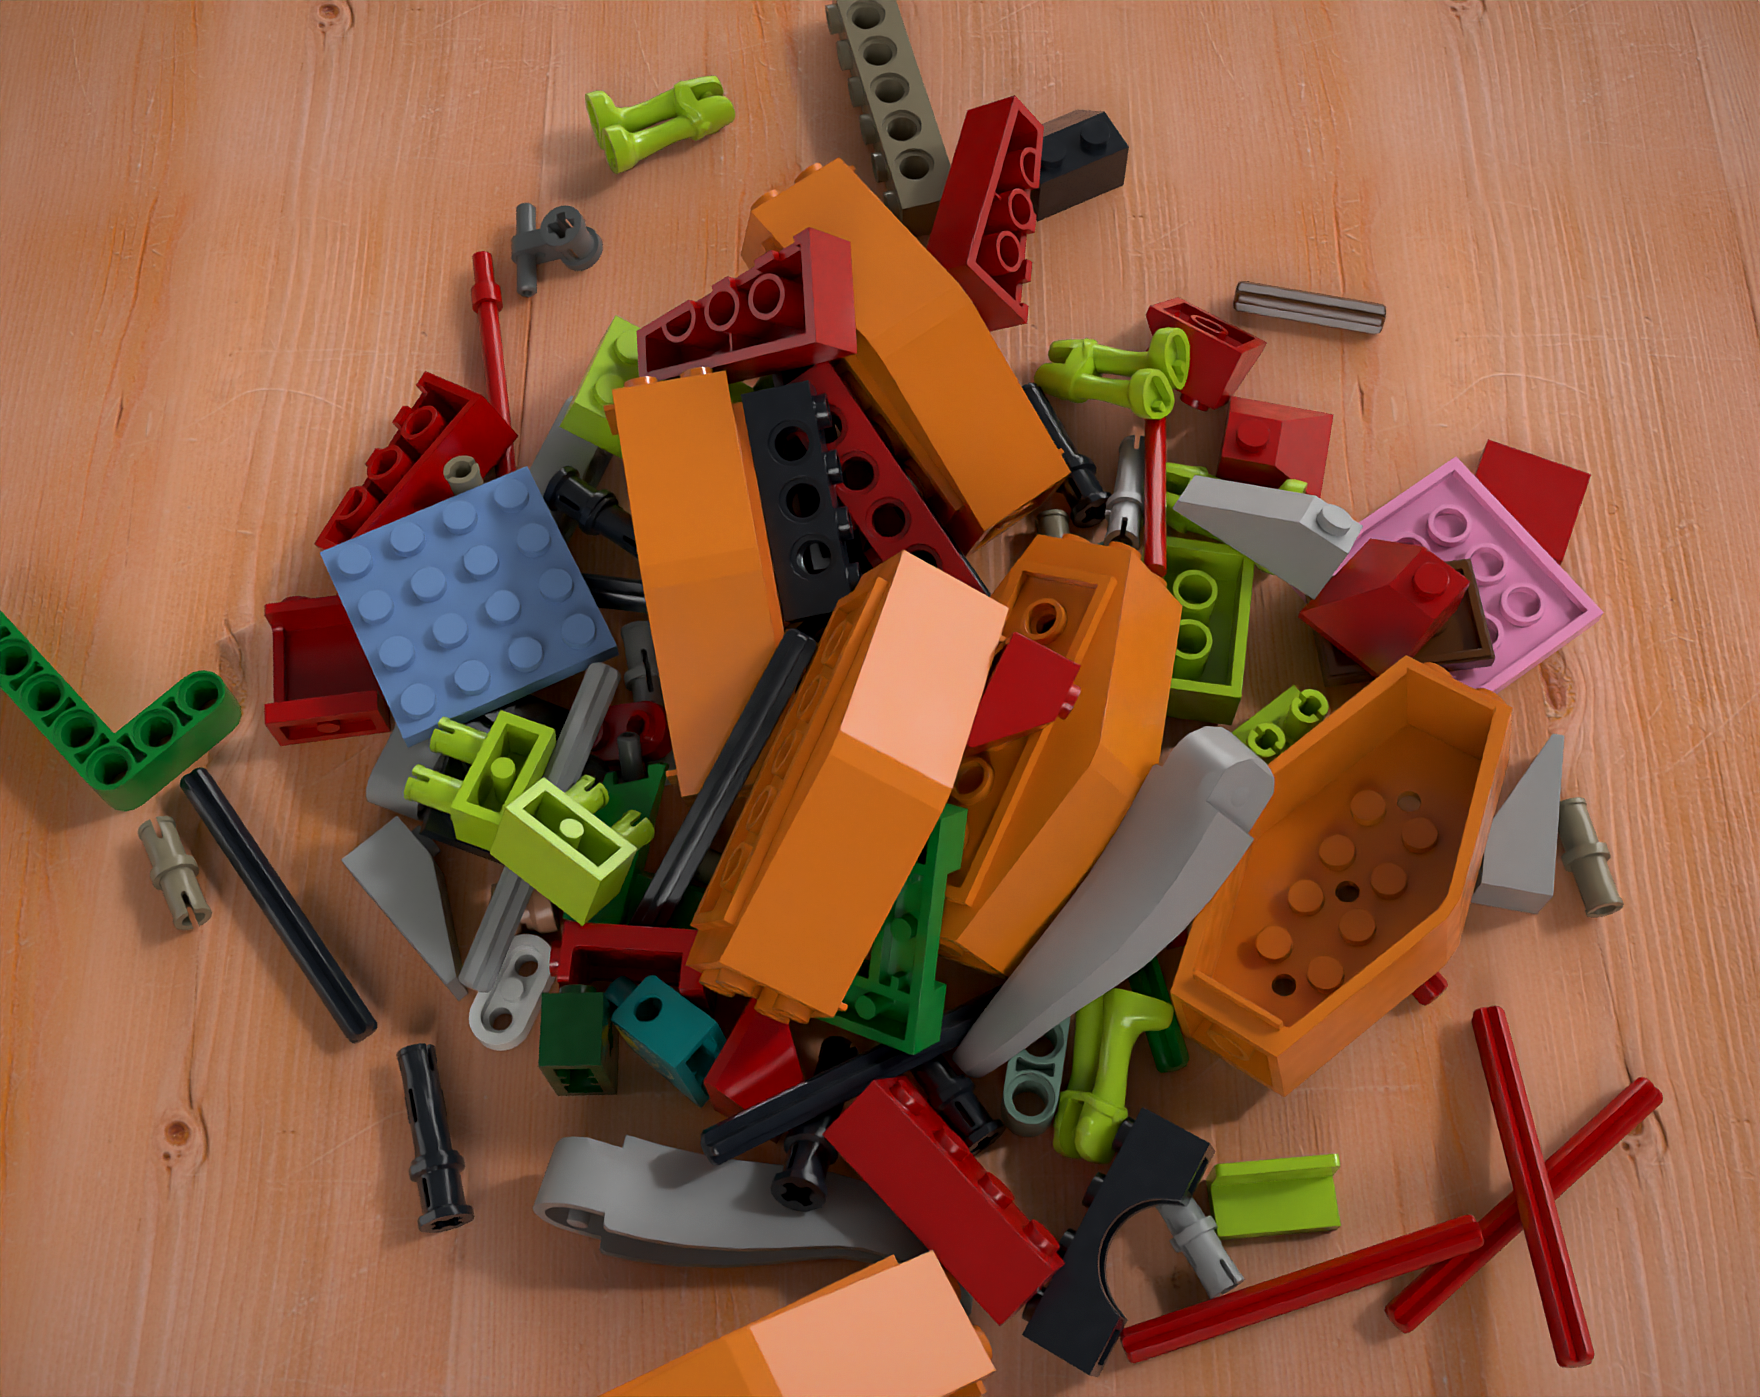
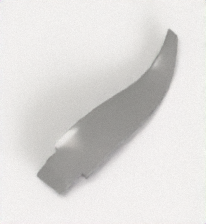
(1139, 896)
(686, 1212)

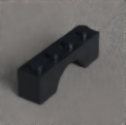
(1152, 1168)

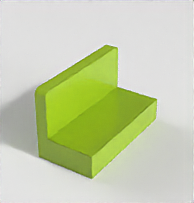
(1274, 1196)

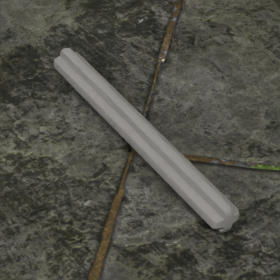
(563, 771)

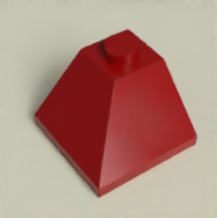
(1218, 352)
(1274, 443)
(1386, 603)
(1022, 693)
(753, 1064)

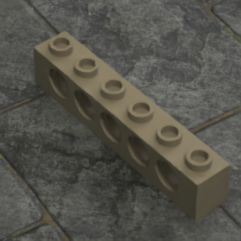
(894, 108)

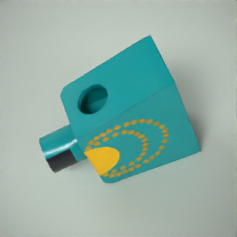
(667, 1032)

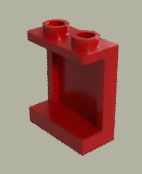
(320, 675)
(636, 952)

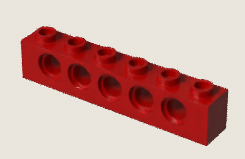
(887, 488)

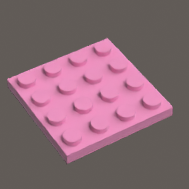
(1523, 591)

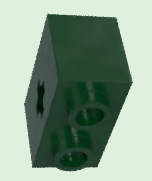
(578, 1042)

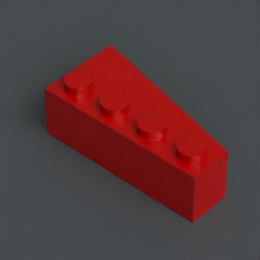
(989, 209)
(768, 320)
(409, 471)
(945, 1196)

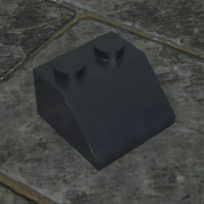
(1078, 161)

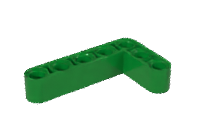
(134, 744)

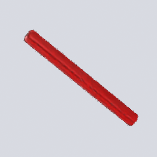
(1532, 1190)
(1504, 1221)
(1301, 1288)

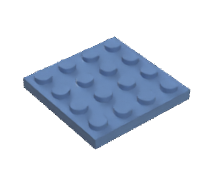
(468, 605)

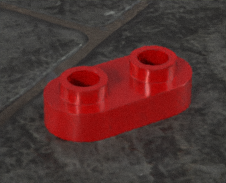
(630, 717)

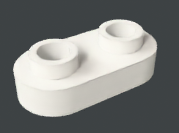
(513, 995)

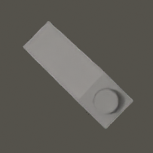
(1277, 528)
(1523, 838)
(411, 890)

